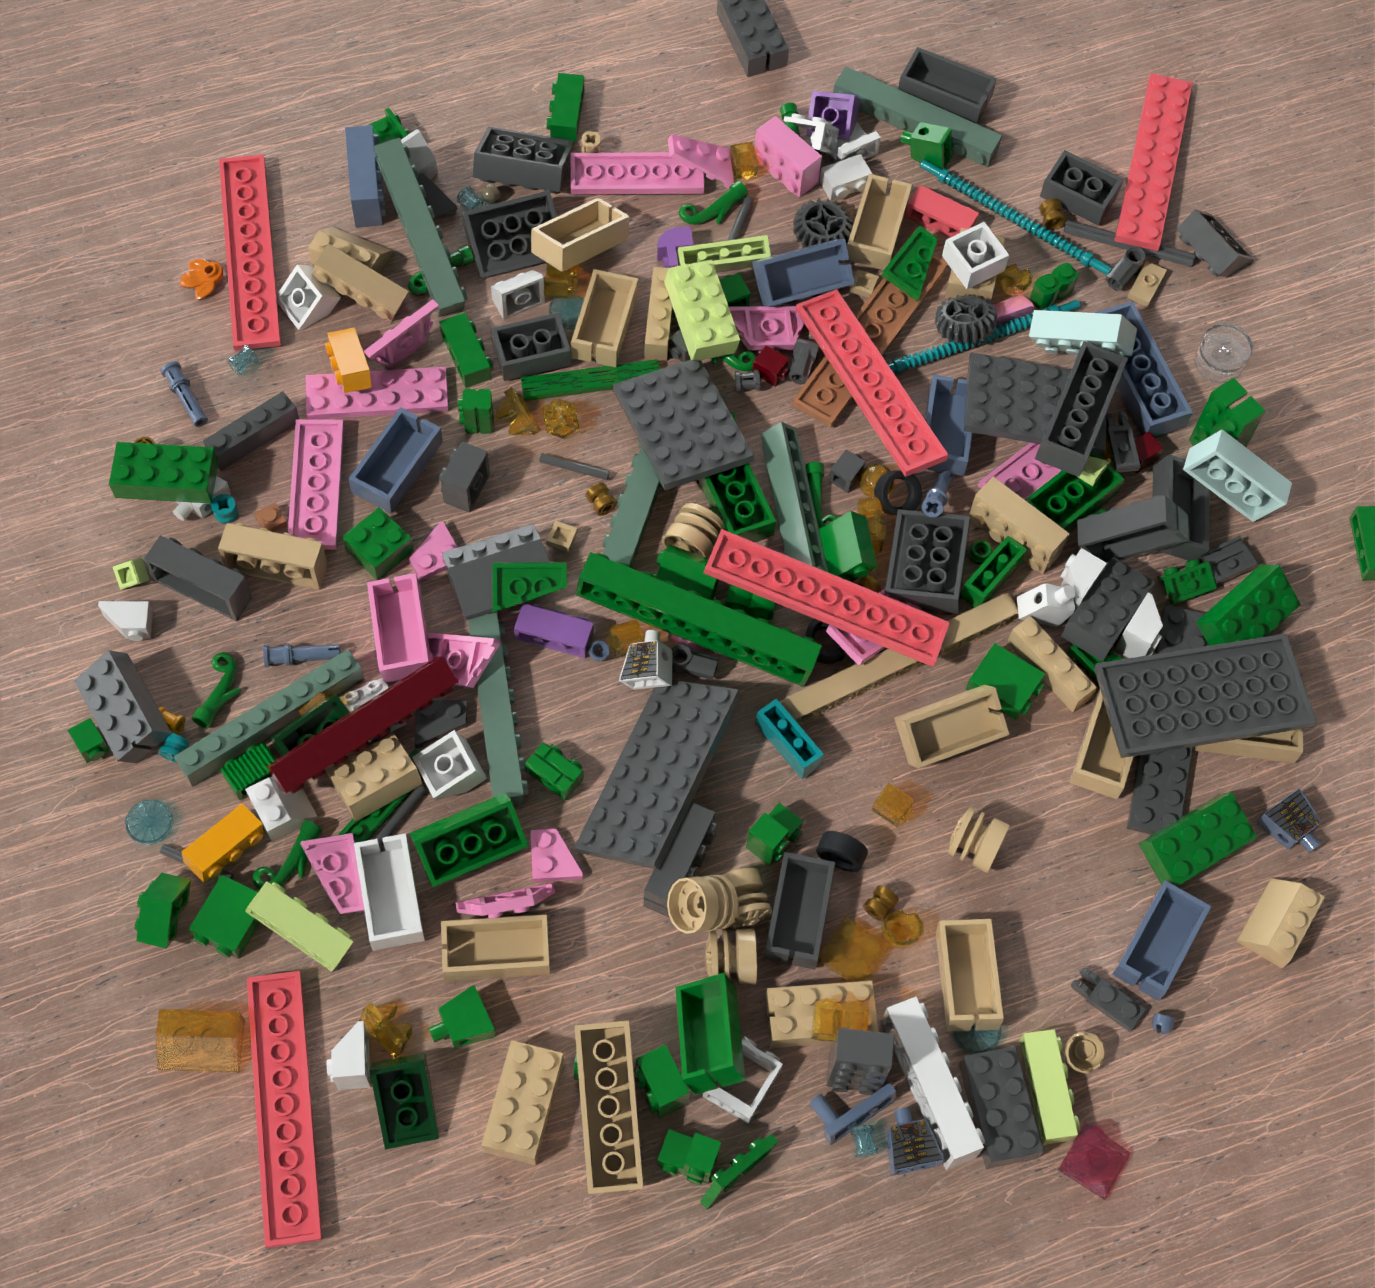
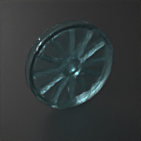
(568, 310)
(149, 822)
(977, 1041)

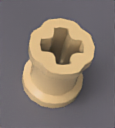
(591, 142)

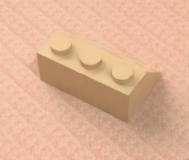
(364, 251)
(1280, 920)

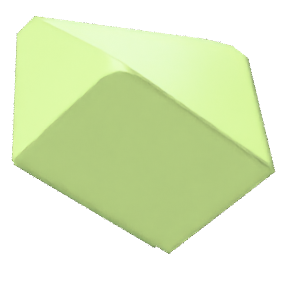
(1093, 470)
(131, 573)

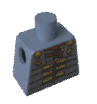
(1292, 822)
(911, 1145)

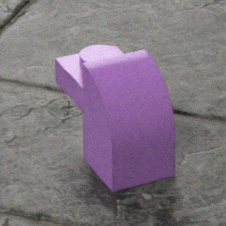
(669, 243)

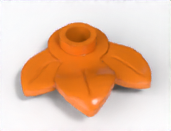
(201, 278)

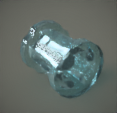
(470, 199)
(242, 360)
(864, 1141)

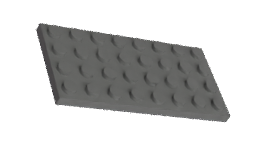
(1204, 695)
(658, 773)

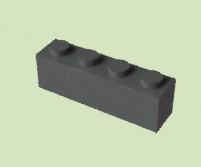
(253, 430)

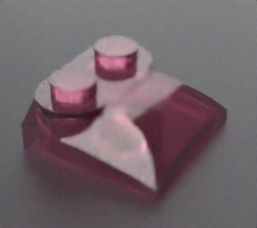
(1094, 1160)

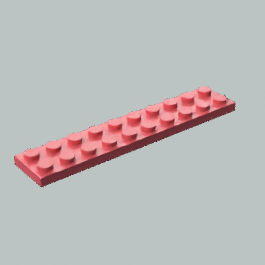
(1153, 162)
(249, 252)
(871, 383)
(827, 597)
(283, 1110)

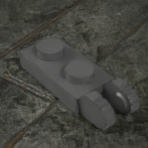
(1122, 444)
(1109, 1000)

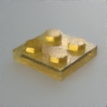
(853, 951)

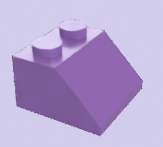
(836, 108)

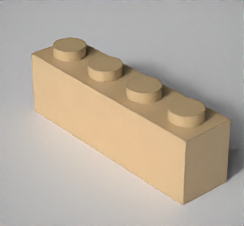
(359, 282)
(658, 318)
(1060, 671)

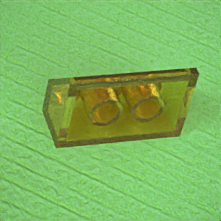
(199, 1040)

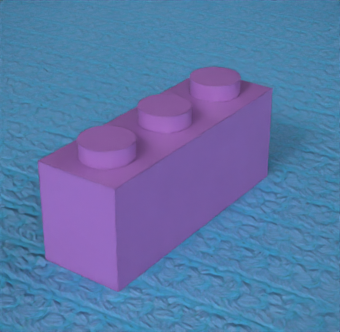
(554, 630)

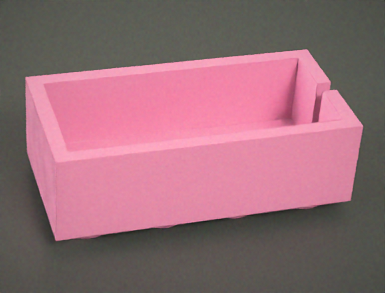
(399, 626)

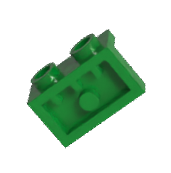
(389, 127)
(1188, 581)

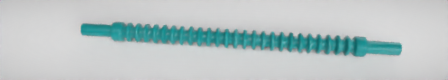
(1036, 229)
(899, 365)

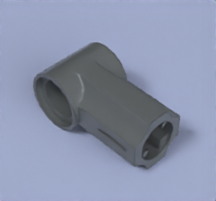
(1126, 269)
(803, 357)
(695, 663)

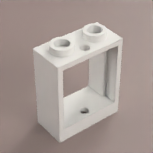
(737, 1107)

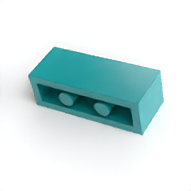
(789, 739)

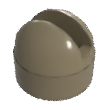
(490, 193)

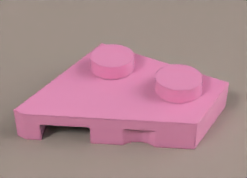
(427, 559)
(552, 858)

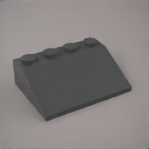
(522, 159)
(502, 232)
(928, 560)
(471, 565)

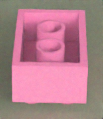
(787, 156)

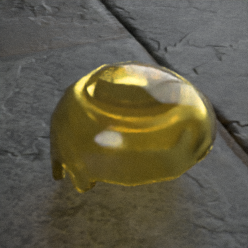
(1014, 281)
(870, 476)
(902, 929)

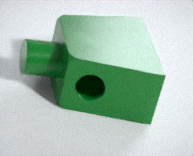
(930, 143)
(463, 1020)

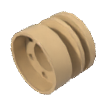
(694, 530)
(978, 839)
(751, 903)
(702, 904)
(732, 956)

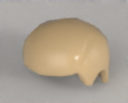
(1084, 1052)

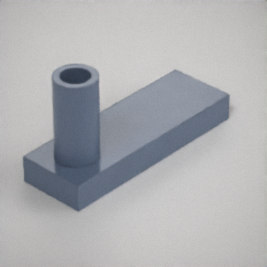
(838, 1126)

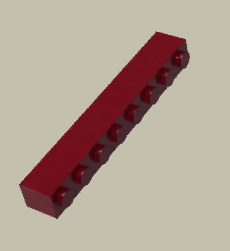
(361, 725)

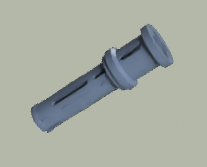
(180, 385)
(937, 496)
(289, 654)

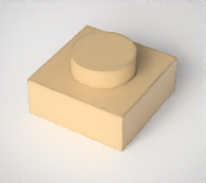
(864, 283)
(562, 536)

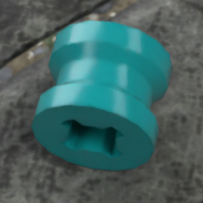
(224, 515)
(173, 745)

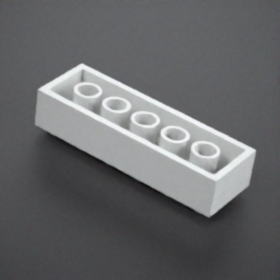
(932, 1082)

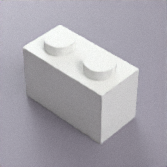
(844, 177)

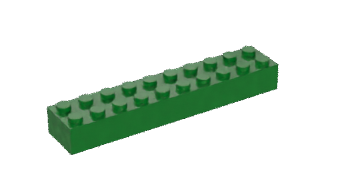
(697, 619)

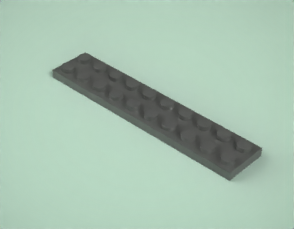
(1163, 775)

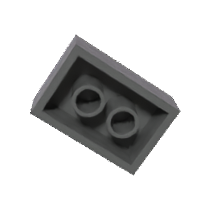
(1081, 187)
(531, 346)

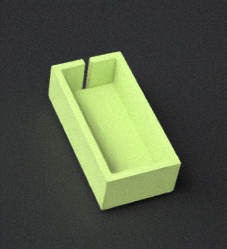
(701, 310)

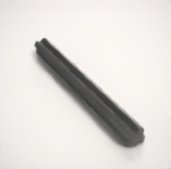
(1107, 237)

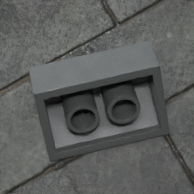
(1213, 244)

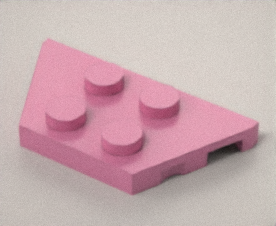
(767, 326)
(404, 338)
(464, 655)
(496, 904)

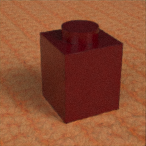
(771, 366)
(1148, 450)

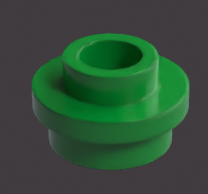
(982, 546)

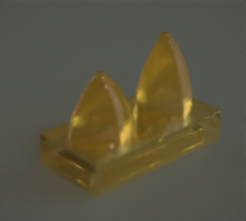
(515, 405)
(379, 1025)

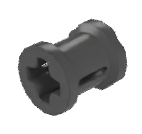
(747, 380)

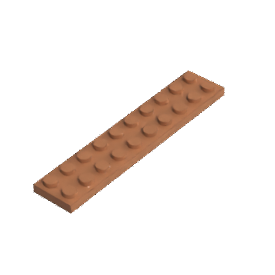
(883, 320)

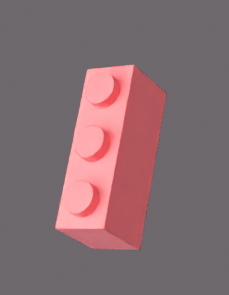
(939, 212)

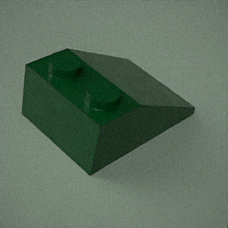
(309, 724)
(404, 1100)

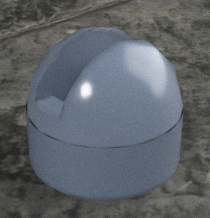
(594, 647)
(1162, 1023)

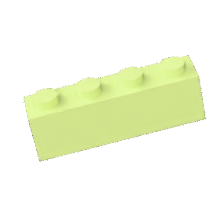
(726, 254)
(299, 926)
(1048, 1087)

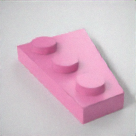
(707, 157)
(338, 870)

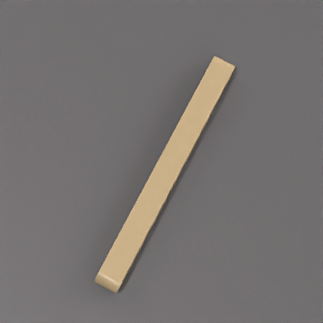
(891, 665)

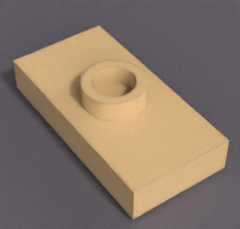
(1147, 283)

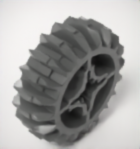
(822, 223)
(966, 319)

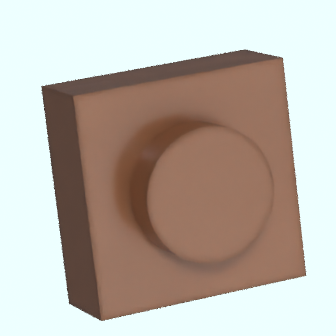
(271, 518)

